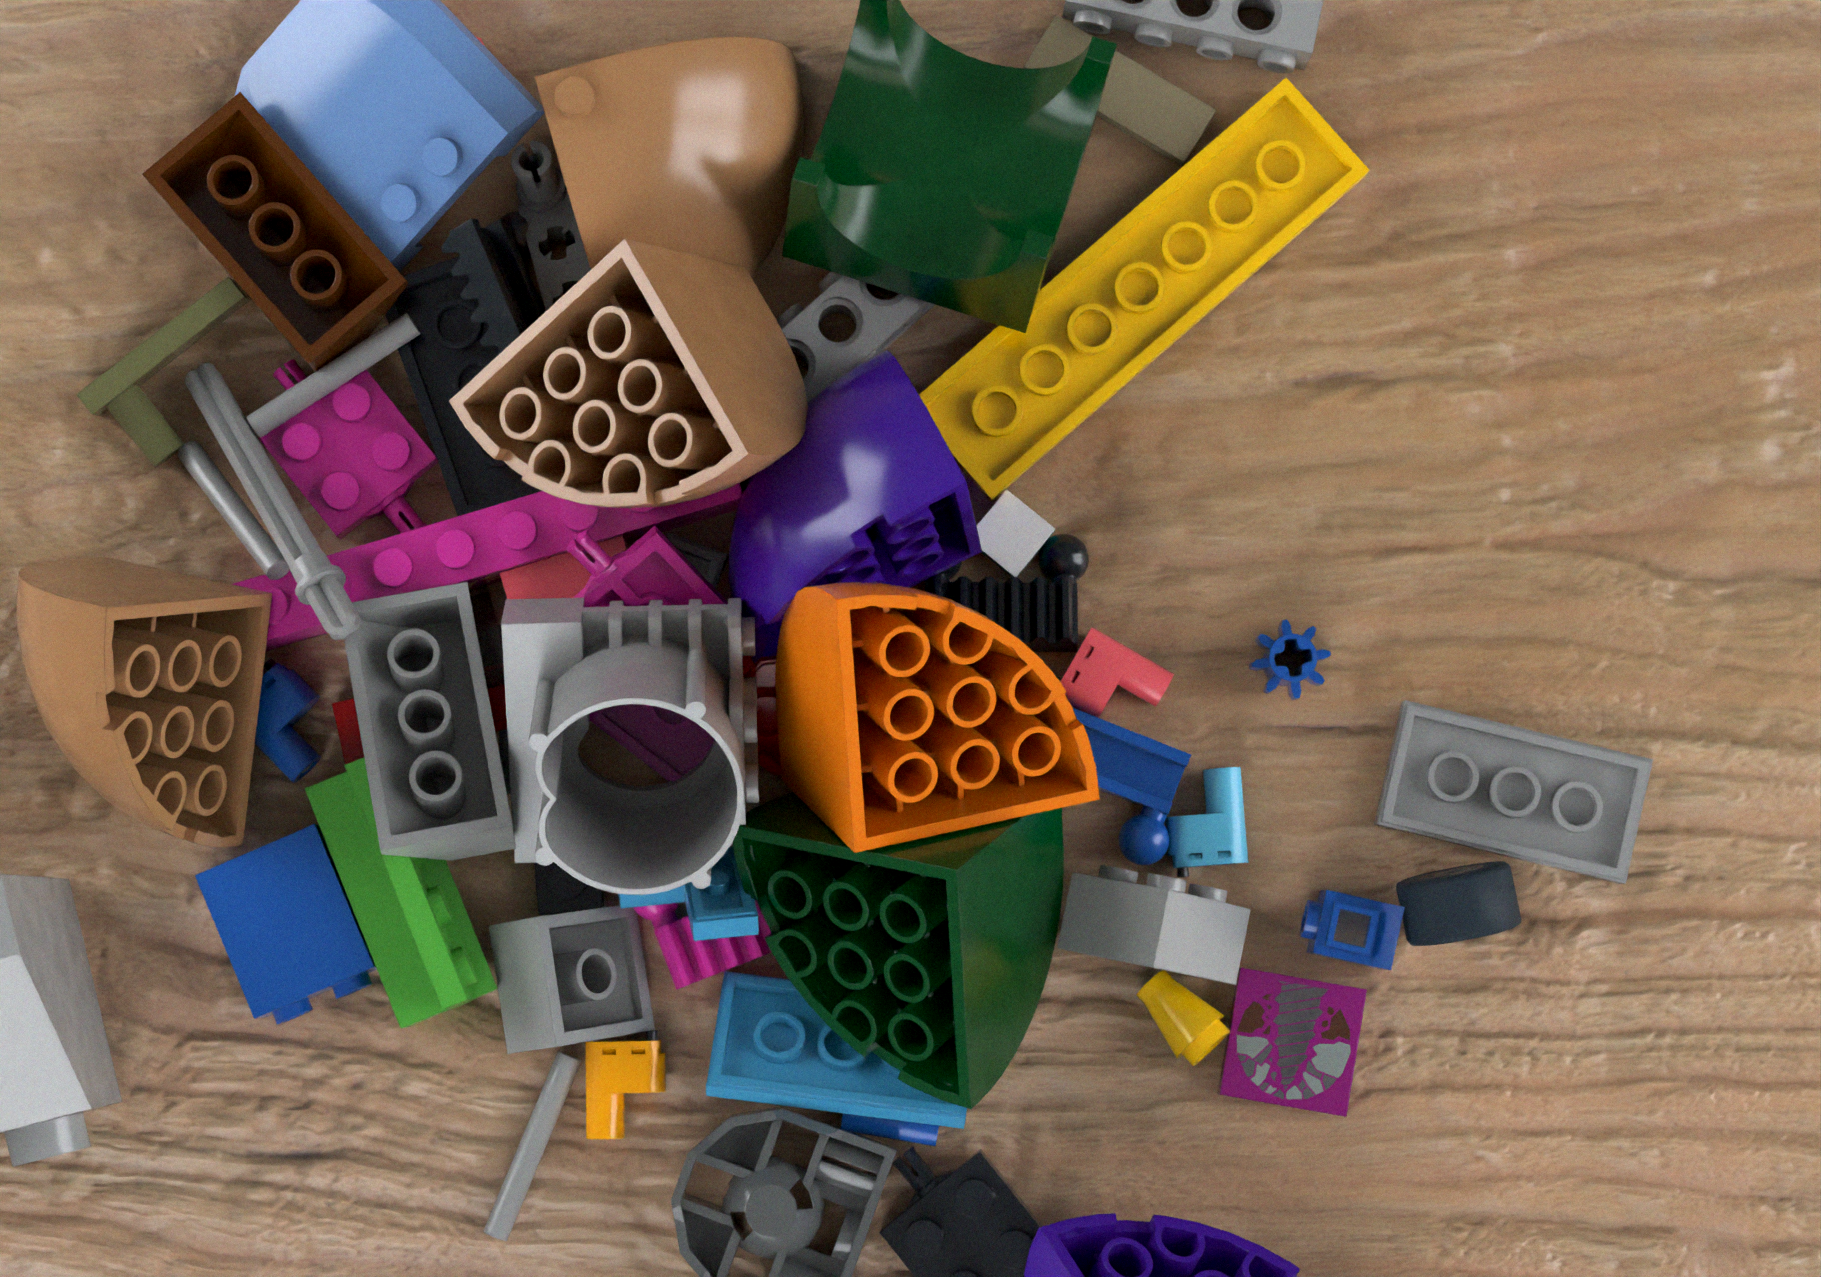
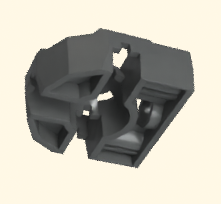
(761, 1189)

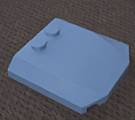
(387, 109)

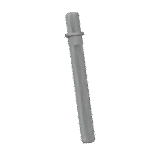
(316, 578)

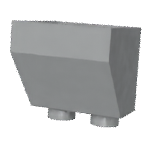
(50, 1023)

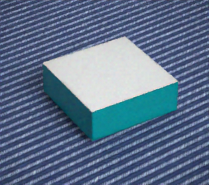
(1012, 534)

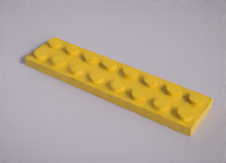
(1141, 287)

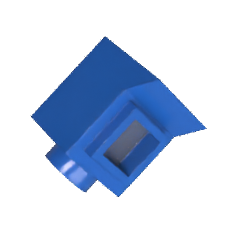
(1352, 929)

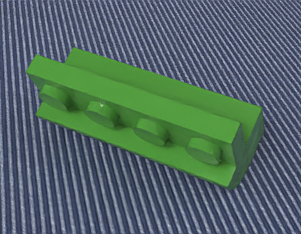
(402, 906)

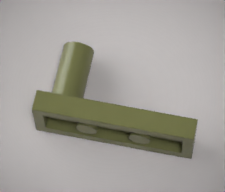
(120, 385)

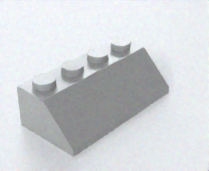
(428, 726)

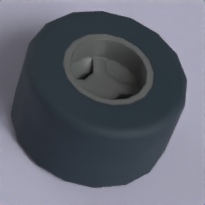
(1458, 903)

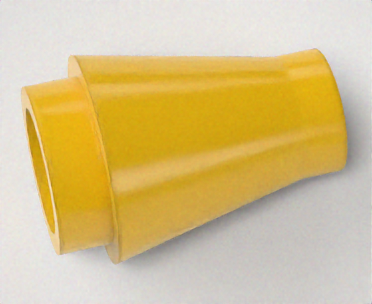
(1183, 1018)

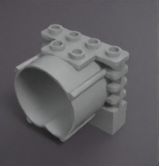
(583, 659)

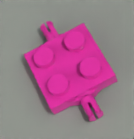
(351, 454)
(642, 573)

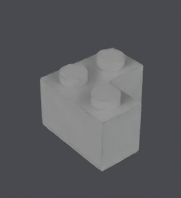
(1155, 923)

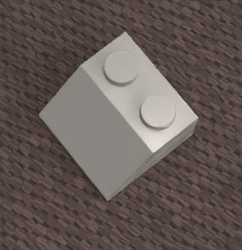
(571, 978)

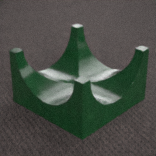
(944, 168)

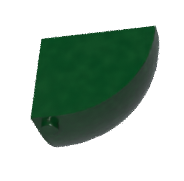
(916, 944)

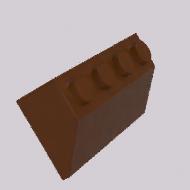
(278, 232)

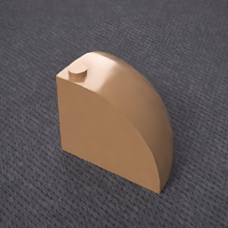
(680, 146)
(642, 385)
(149, 687)

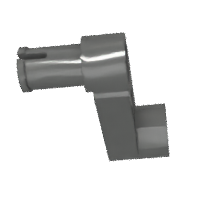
(549, 218)

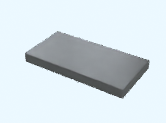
(1513, 792)

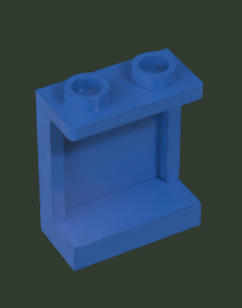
(287, 925)

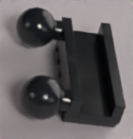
(497, 276)
(1035, 612)

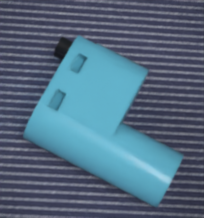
(1213, 836)

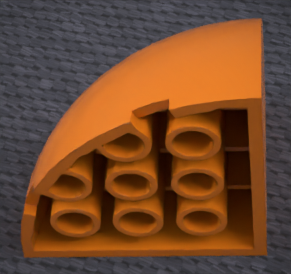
(919, 717)

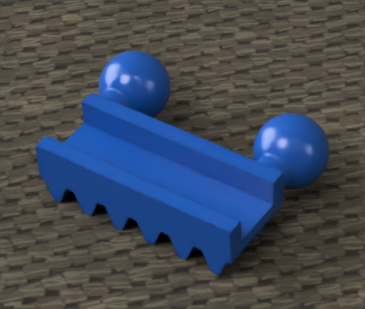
(1141, 774)

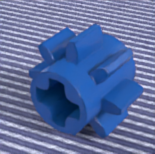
(1298, 645)

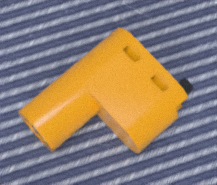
(618, 1069)

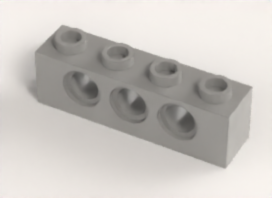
(1217, 34)
(876, 324)

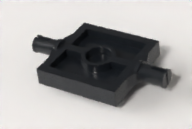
(961, 1221)

